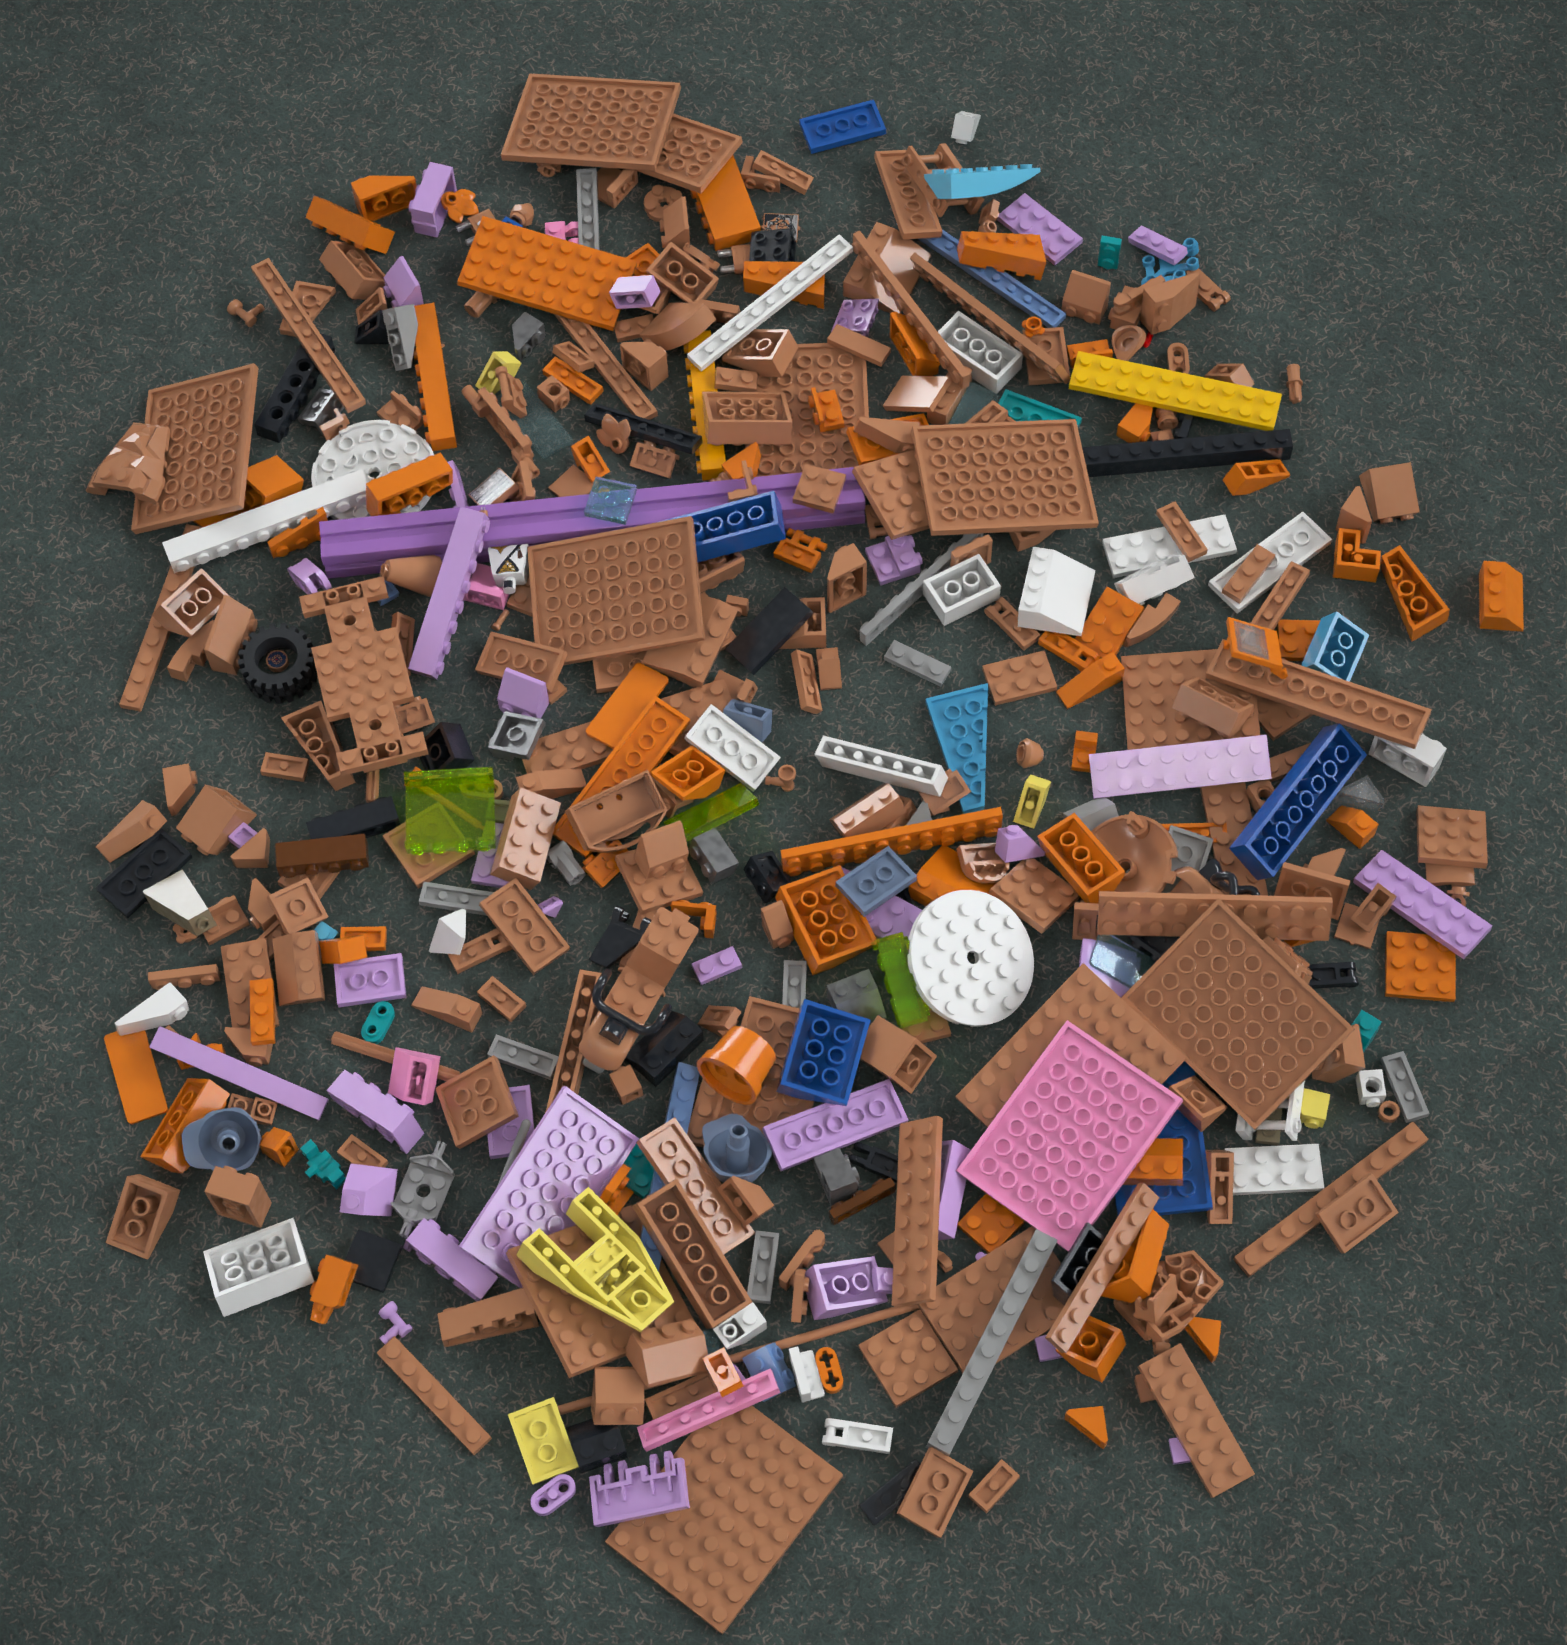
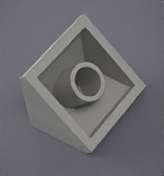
(1094, 812)

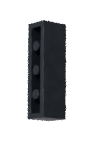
(365, 819)

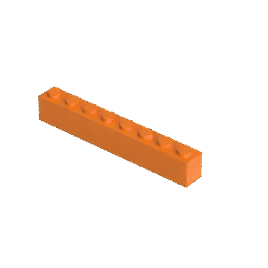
(433, 380)

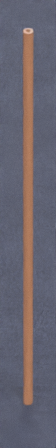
(782, 1344)

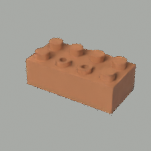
(617, 818)

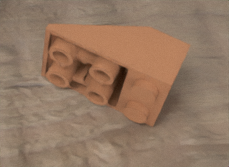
(813, 631)

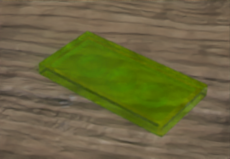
(715, 811)

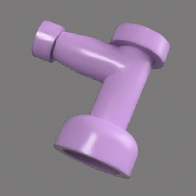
(400, 1327)

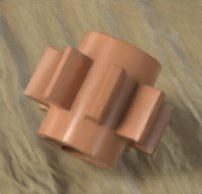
(548, 170)

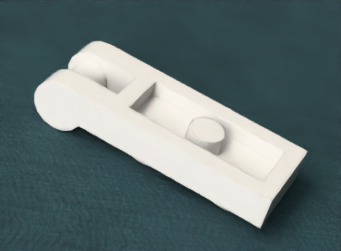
(858, 1436)

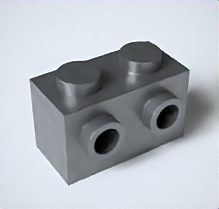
(713, 855)

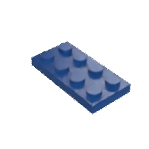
(842, 126)

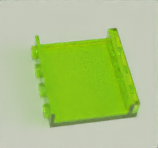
(450, 810)

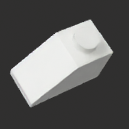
(965, 126)

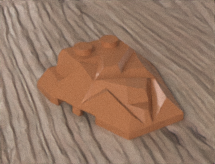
(135, 463)
(1195, 1287)

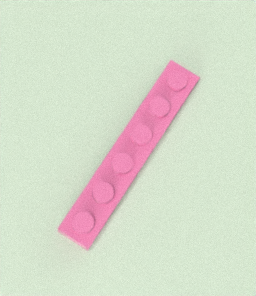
(707, 1411)

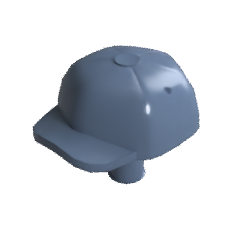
(221, 1140)
(735, 1148)

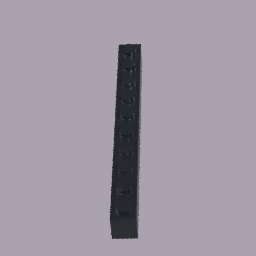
(1187, 453)

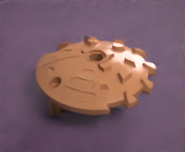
(1142, 846)

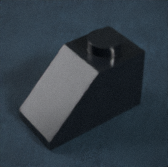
(372, 330)

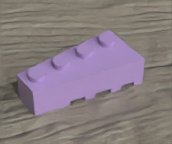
(450, 1260)

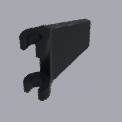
(618, 939)

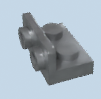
(320, 409)

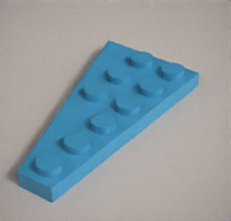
(962, 736)

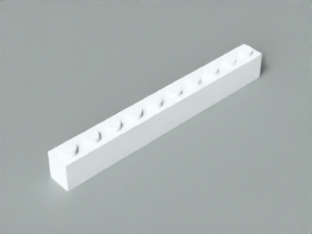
(264, 521)

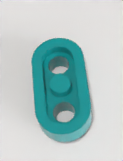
(378, 1021)

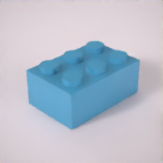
(1336, 647)

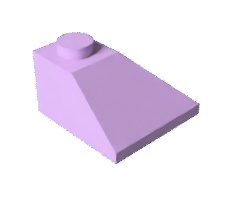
(368, 1190)

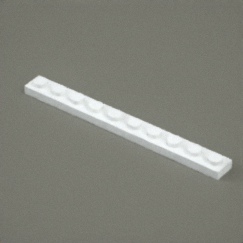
(770, 302)

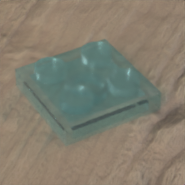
(610, 500)

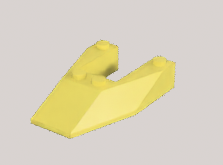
(611, 1274)

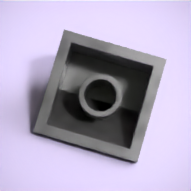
(857, 996)

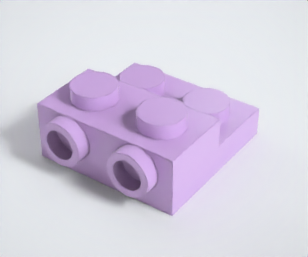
(894, 559)

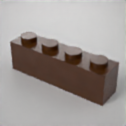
(322, 855)

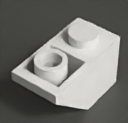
(741, 1327)

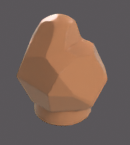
(522, 214)

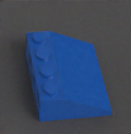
(823, 1054)

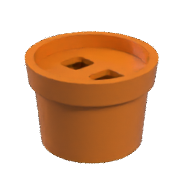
(737, 1065)

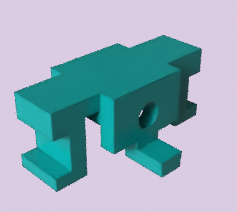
(322, 1165)

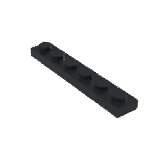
(648, 429)

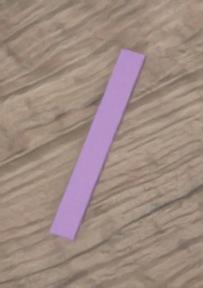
(239, 1073)

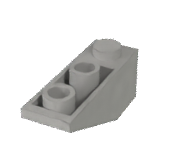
(402, 332)

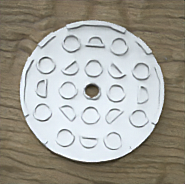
(373, 448)
(939, 962)

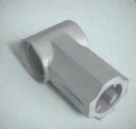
(564, 861)

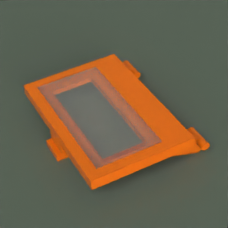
(1255, 645)

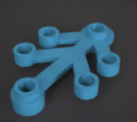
(1167, 268)

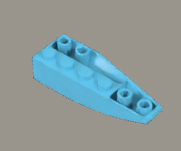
(979, 182)

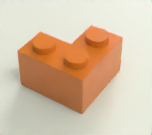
(1354, 562)

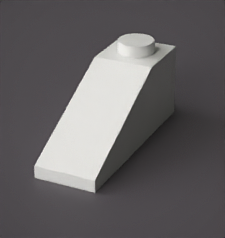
(158, 1010)

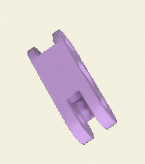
(309, 577)

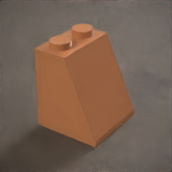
(1390, 492)
(213, 819)
(896, 1054)

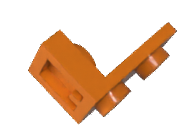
(704, 909)

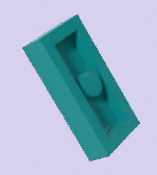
(1109, 252)

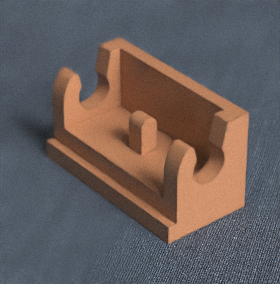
(1159, 1300)

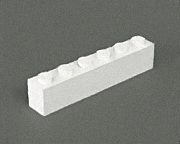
(881, 766)

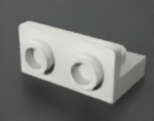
(806, 1374)

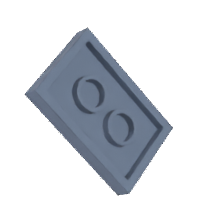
(876, 881)

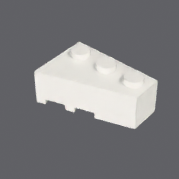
(1155, 579)

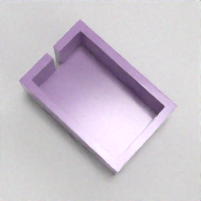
(426, 207)

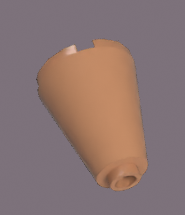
(413, 573)

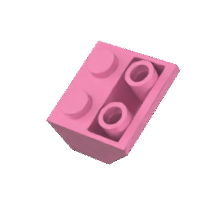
(414, 1076)

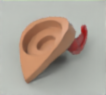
(1128, 340)

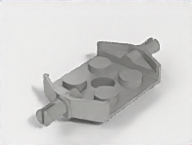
(423, 1171)

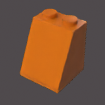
(270, 482)

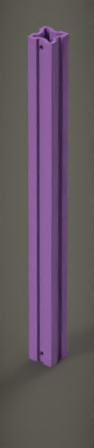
(365, 543)

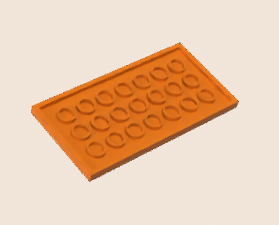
(544, 272)

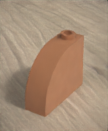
(678, 324)

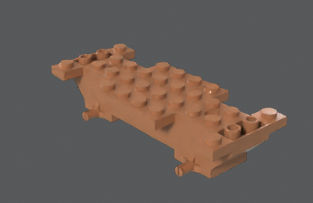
(363, 677)

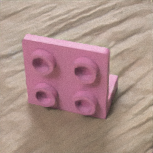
(484, 589)

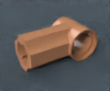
(478, 303)

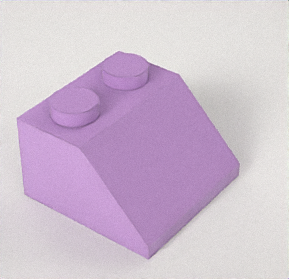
(402, 285)
(522, 694)

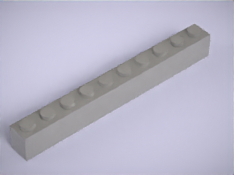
(992, 1343)

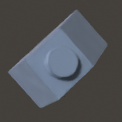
(750, 717)

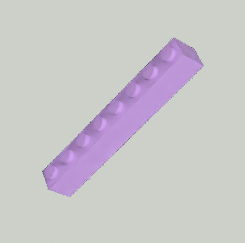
(449, 593)

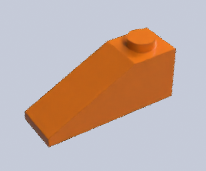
(1135, 424)
(1253, 476)
(1092, 680)

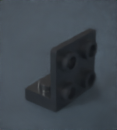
(773, 246)

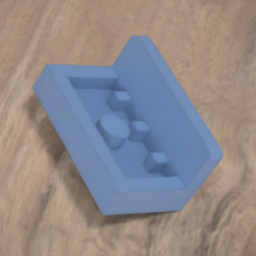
(770, 1357)

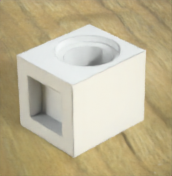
(1374, 1079)

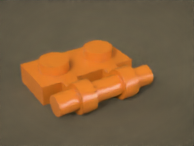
(797, 554)

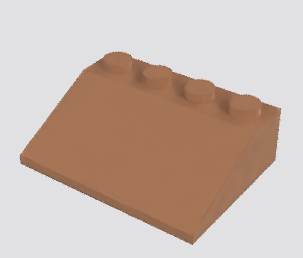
(896, 255)
(746, 418)
(694, 660)

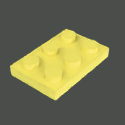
(543, 1441)

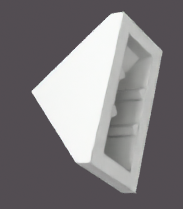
(450, 933)

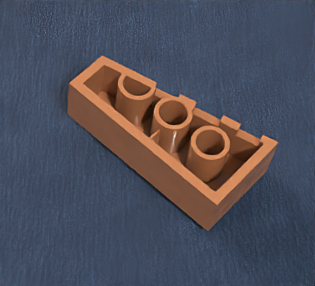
(319, 741)
(487, 1318)

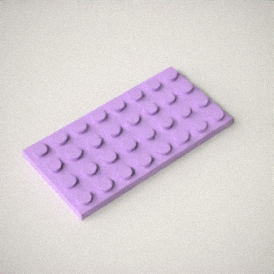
(564, 1156)

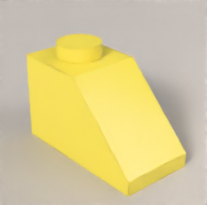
(488, 378)
(1032, 801)
(1314, 1108)

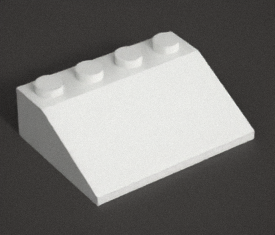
(1055, 593)
(258, 1267)

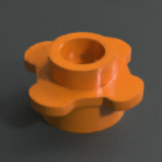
(1033, 322)

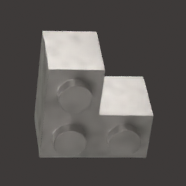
(836, 1175)

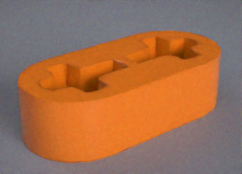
(834, 1368)

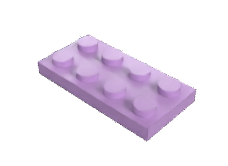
(1029, 217)

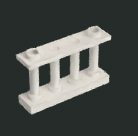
(1291, 1125)

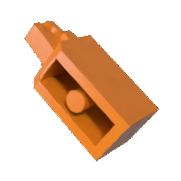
(331, 1287)

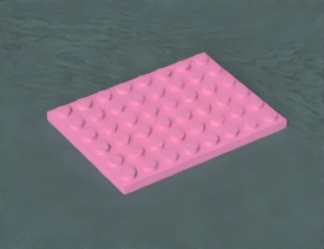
(1069, 1135)

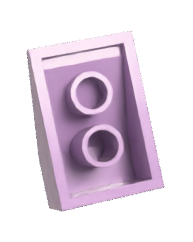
(842, 1287)

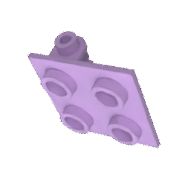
(857, 315)

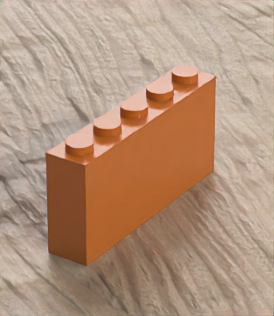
(726, 209)

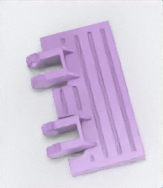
(637, 1492)

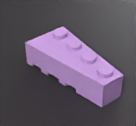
(376, 1109)

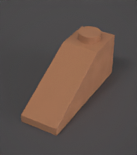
(891, 434)
(553, 782)
(132, 831)
(449, 1007)
(1220, 1172)

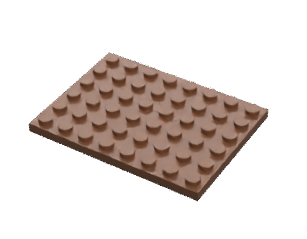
(591, 122)
(825, 369)
(207, 447)
(1004, 477)
(617, 591)
(1093, 1009)
(1238, 1013)
(747, 1502)

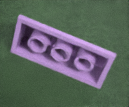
(951, 1188)

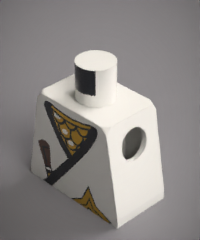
(509, 566)

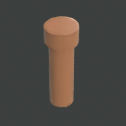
(497, 625)

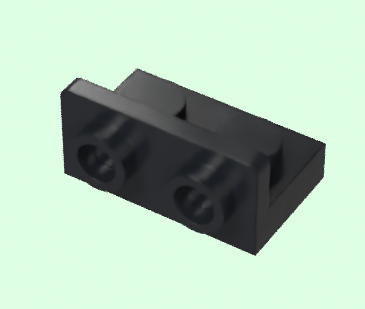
(766, 874)

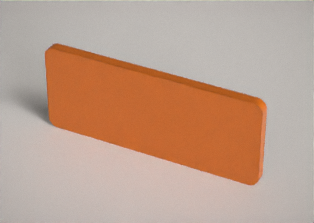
(626, 704)
(136, 1076)

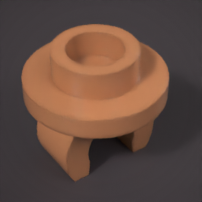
(1458, 893)

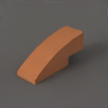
(1152, 620)
(190, 653)

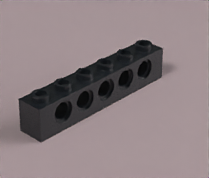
(292, 388)

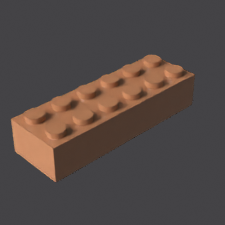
(692, 1254)

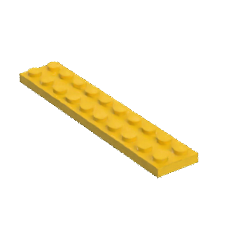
(1175, 391)

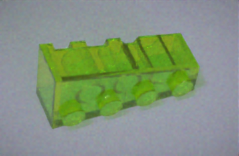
(899, 982)

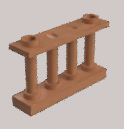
(944, 160)

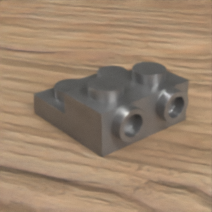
(516, 736)

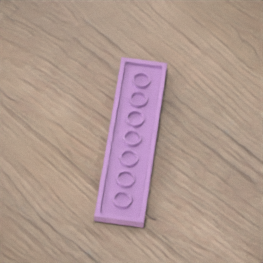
(1180, 766)

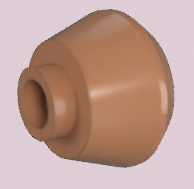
(1029, 753)

